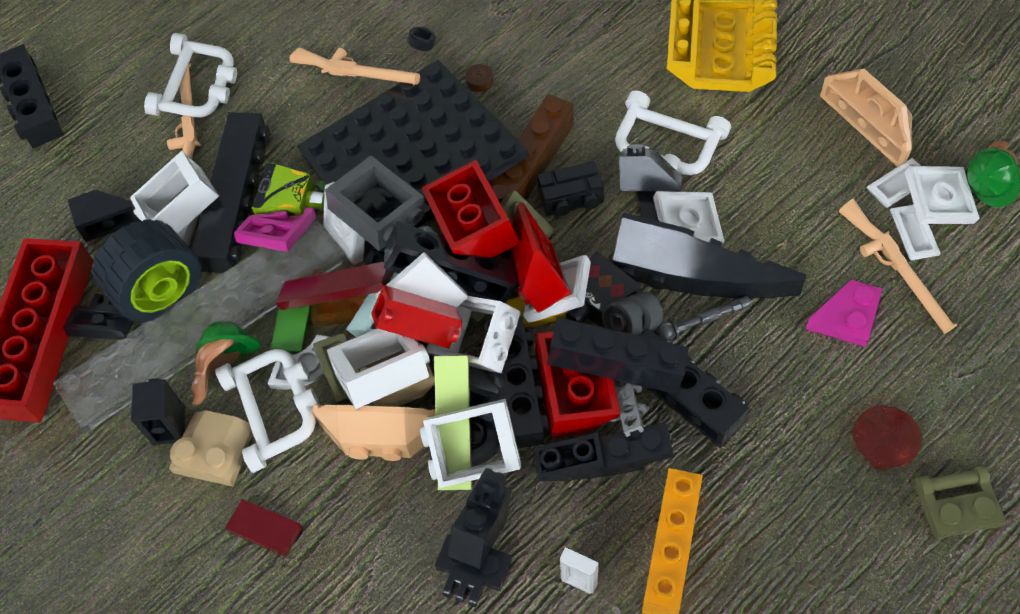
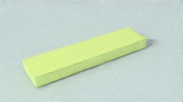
(453, 394)

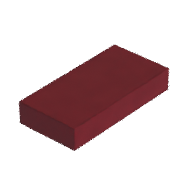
(263, 527)

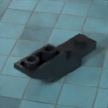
(602, 456)

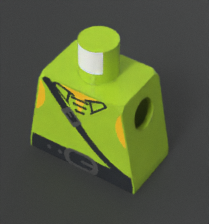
(286, 191)

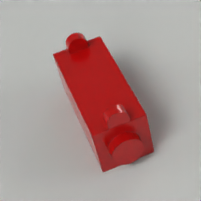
(416, 317)

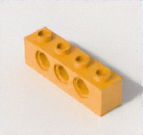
(672, 543)

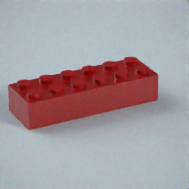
(33, 310)

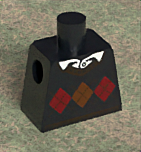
(604, 286)

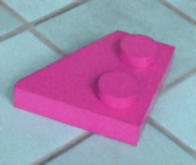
(274, 230)
(848, 313)

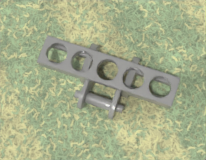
(631, 412)

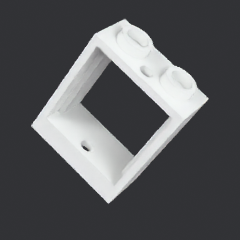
(167, 185)
(498, 336)
(384, 377)
(438, 465)

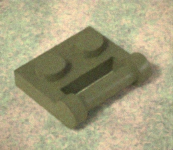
(964, 512)

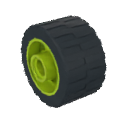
(146, 269)

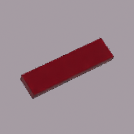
(333, 286)

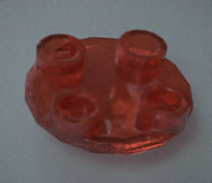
(887, 437)

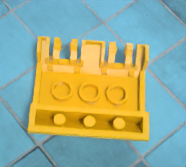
(723, 43)

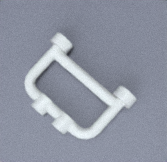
(217, 93)
(716, 130)
(296, 374)

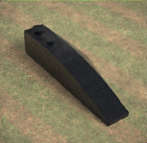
(676, 261)

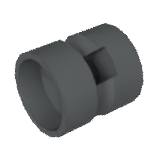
(633, 314)

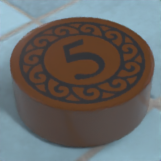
(479, 77)

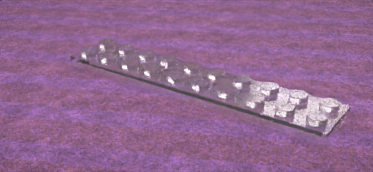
(170, 340)

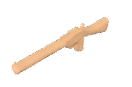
(342, 65)
(189, 138)
(890, 250)

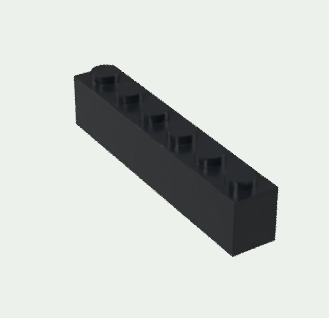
(234, 180)

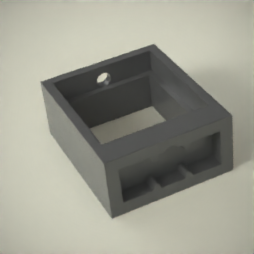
(360, 180)

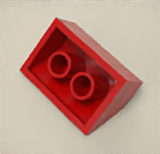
(470, 213)
(536, 263)
(571, 398)

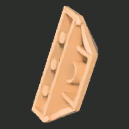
(871, 111)
(374, 429)

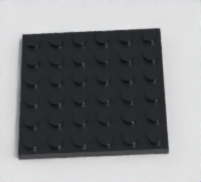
(418, 136)

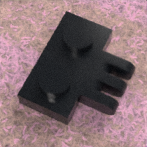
(97, 320)
(491, 574)

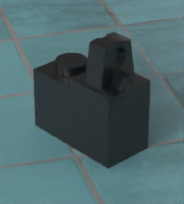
(480, 519)

